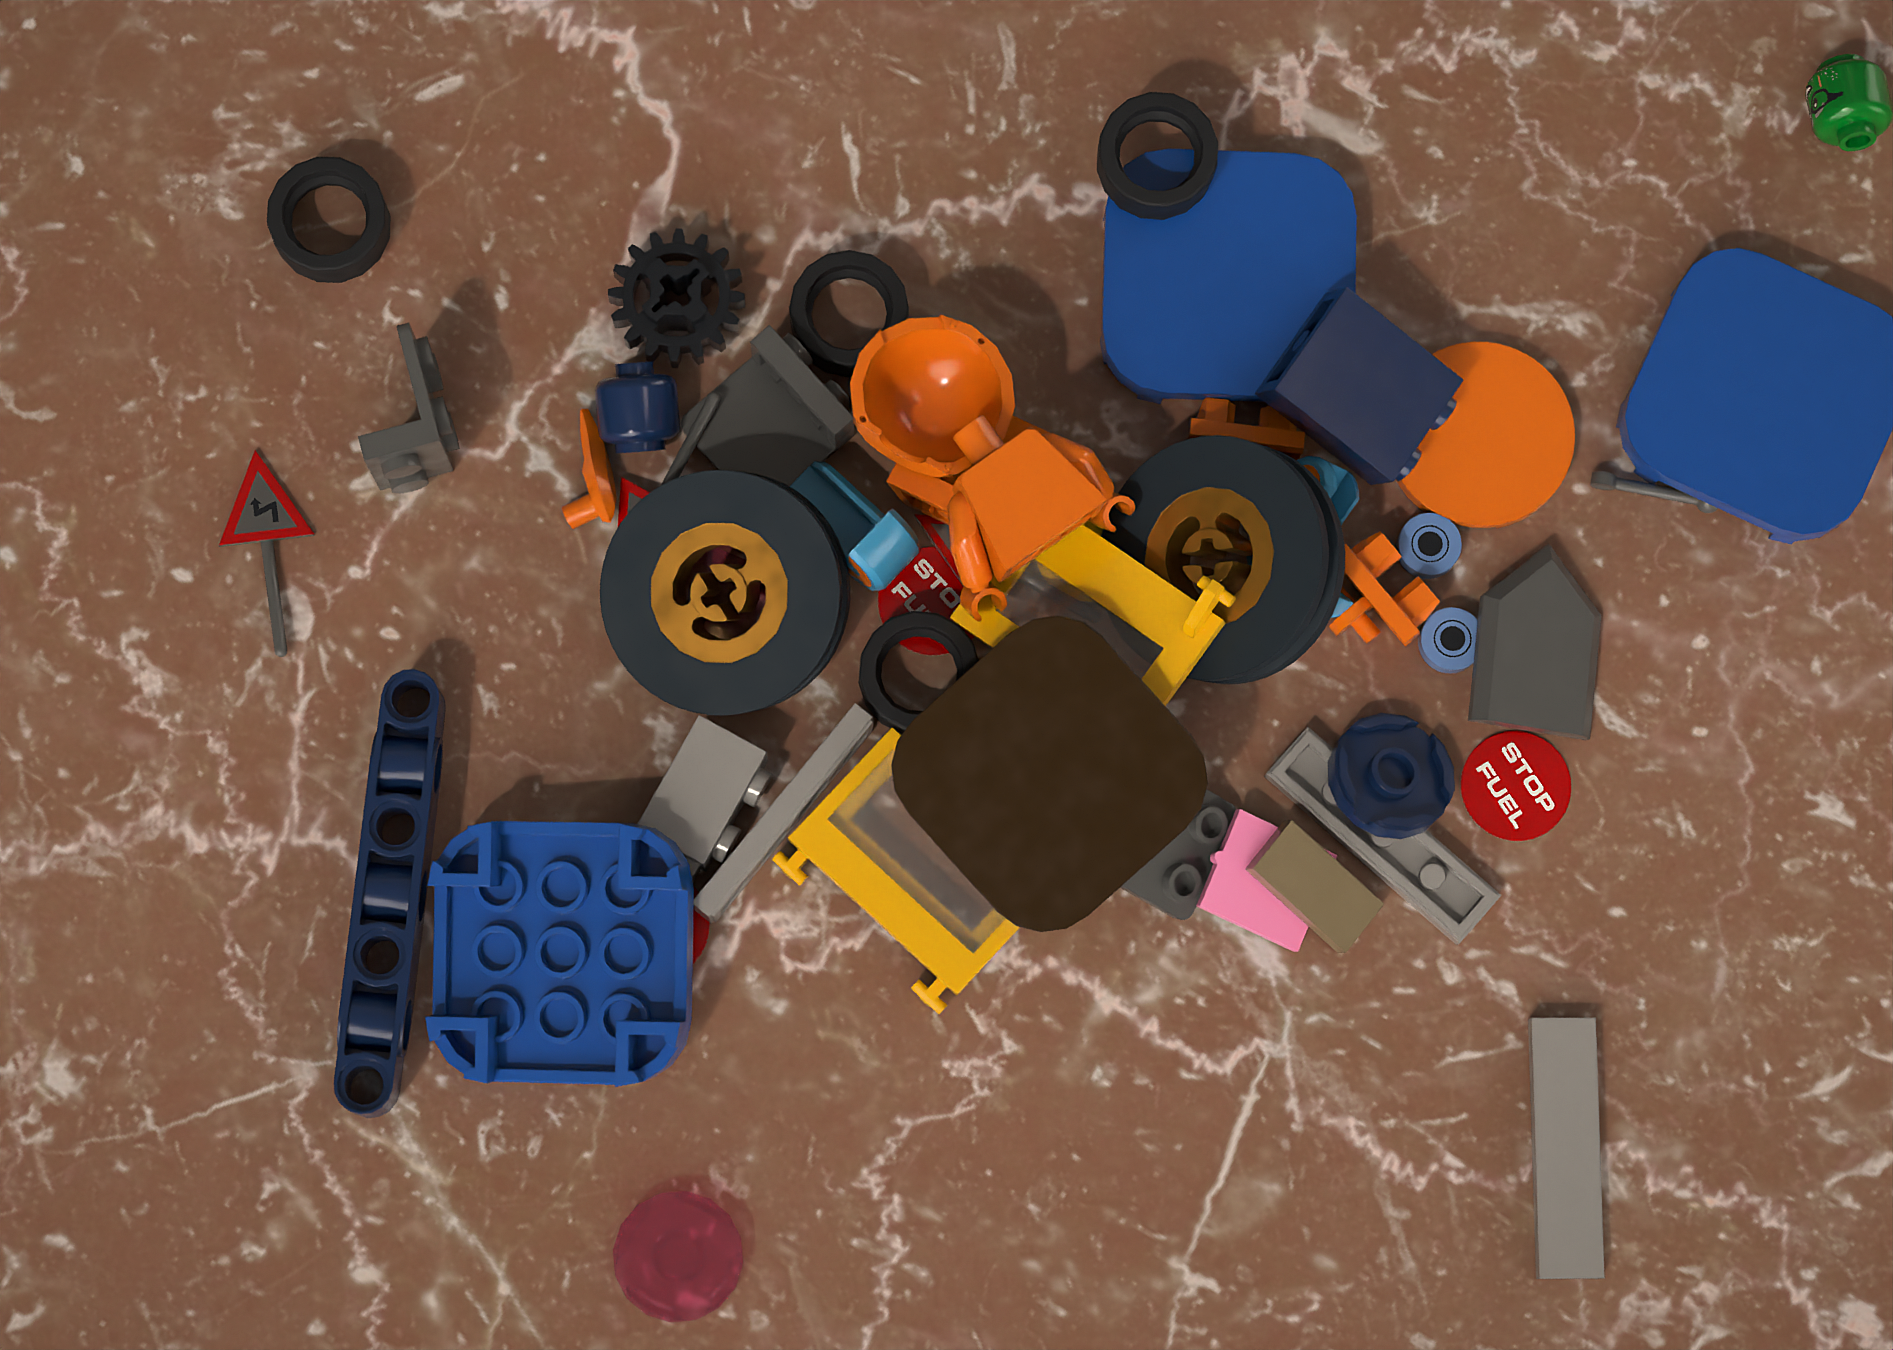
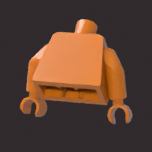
(1020, 504)

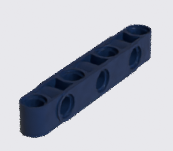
(390, 893)

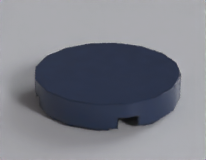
(1390, 776)

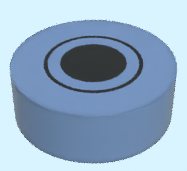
(1428, 545)
(1448, 640)

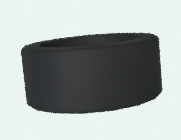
(1157, 108)
(313, 175)
(821, 274)
(887, 636)

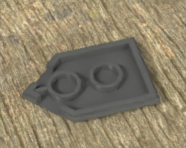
(1536, 651)

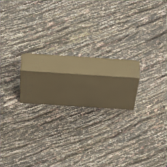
(1314, 886)

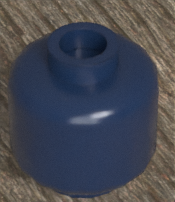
(637, 408)

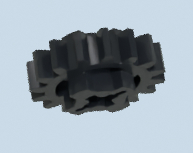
(660, 278)

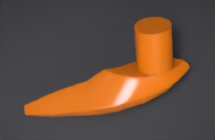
(598, 477)

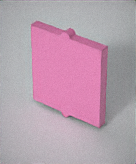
(1240, 897)

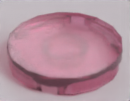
(678, 1256)

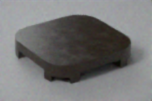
(1049, 773)

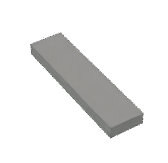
(784, 814)
(1414, 867)
(1566, 1148)

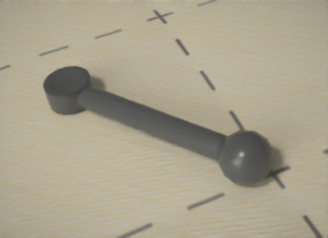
(1610, 481)

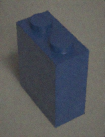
(1361, 388)

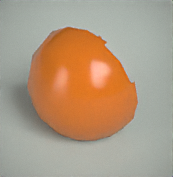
(925, 385)

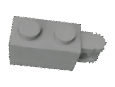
(706, 792)

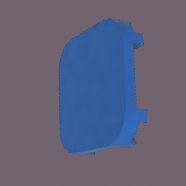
(1225, 287)
(1763, 395)
(561, 952)

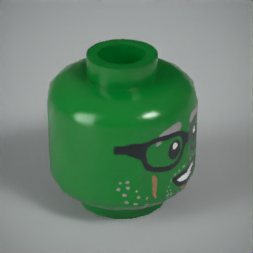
(1849, 102)

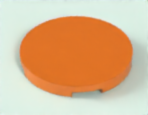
(1500, 445)

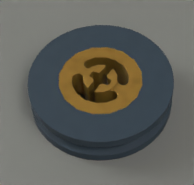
(1192, 506)
(665, 636)

